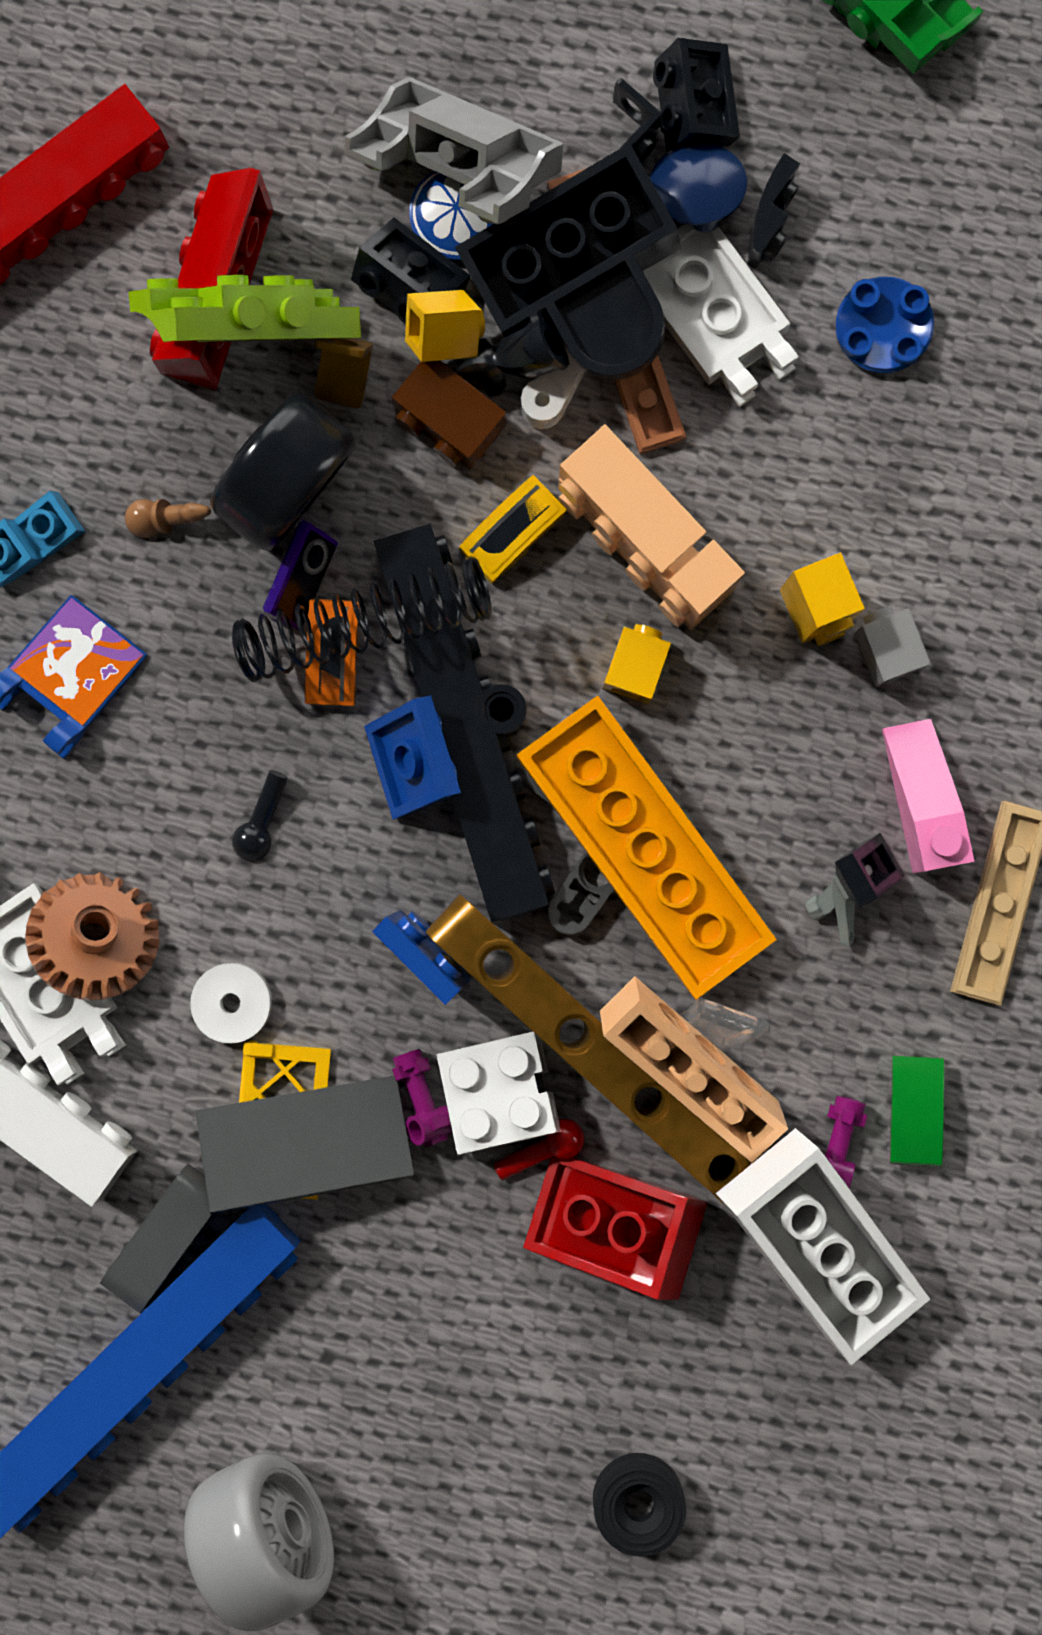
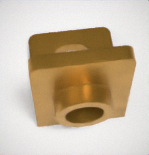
(343, 370)

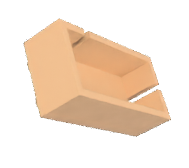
(646, 529)

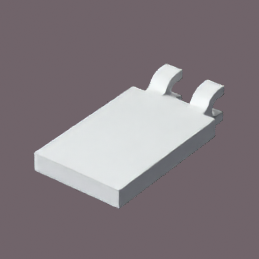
(720, 312)
(38, 1016)

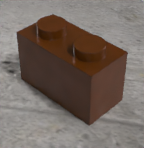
(448, 412)

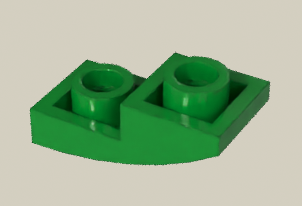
(917, 1111)

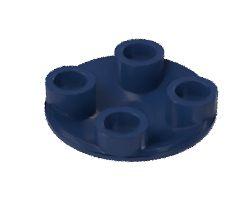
(700, 184)

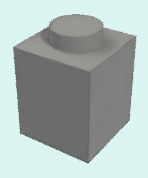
(891, 645)

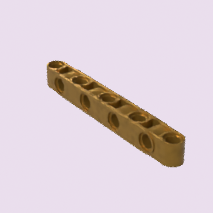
(546, 1006)

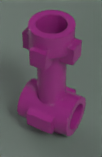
(847, 1115)
(429, 1123)

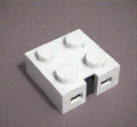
(497, 1093)

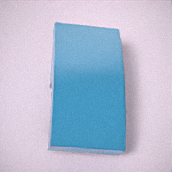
(35, 535)

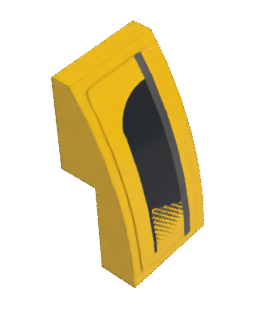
(513, 528)

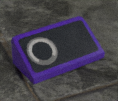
(300, 572)

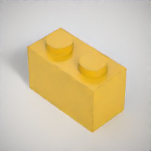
(822, 600)

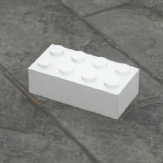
(823, 1245)

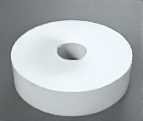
(208, 1003)

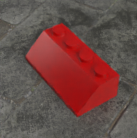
(225, 241)

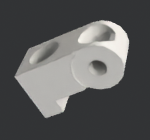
(549, 395)

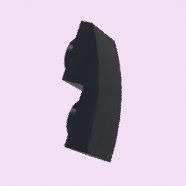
(766, 232)

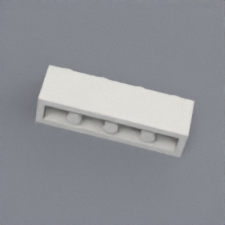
(59, 1133)

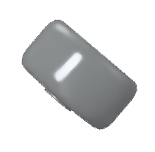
(258, 1542)

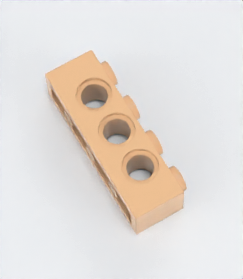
(692, 1069)

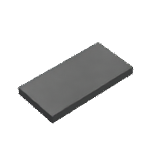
(303, 1144)

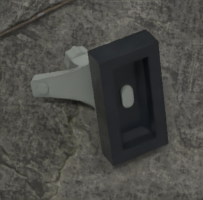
(859, 879)

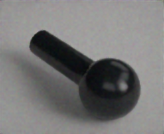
(252, 839)

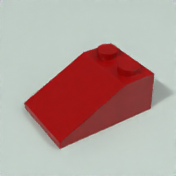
(616, 1227)

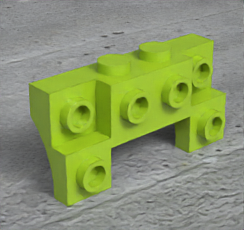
(244, 312)

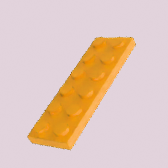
(646, 847)

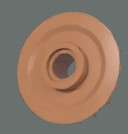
(86, 966)

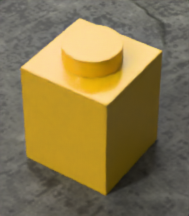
(443, 325)
(637, 663)

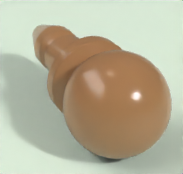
(149, 518)

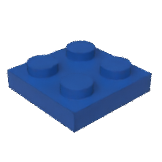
(412, 757)
(412, 945)

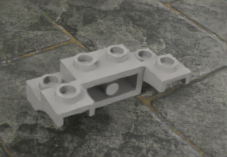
(462, 141)

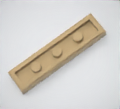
(1000, 904)

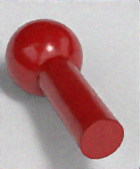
(562, 1145)

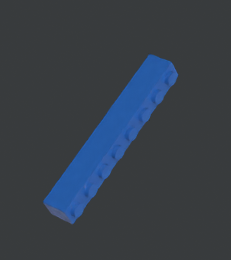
(139, 1359)

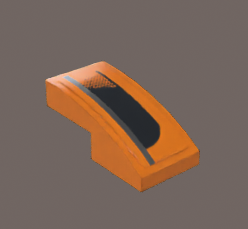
(337, 679)

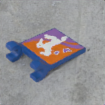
(72, 671)

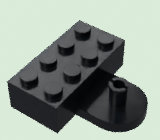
(582, 265)

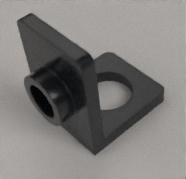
(649, 120)

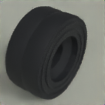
(647, 1533)

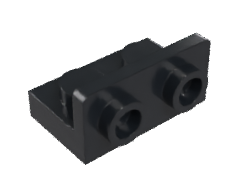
(696, 94)
(403, 263)

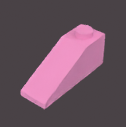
(926, 798)

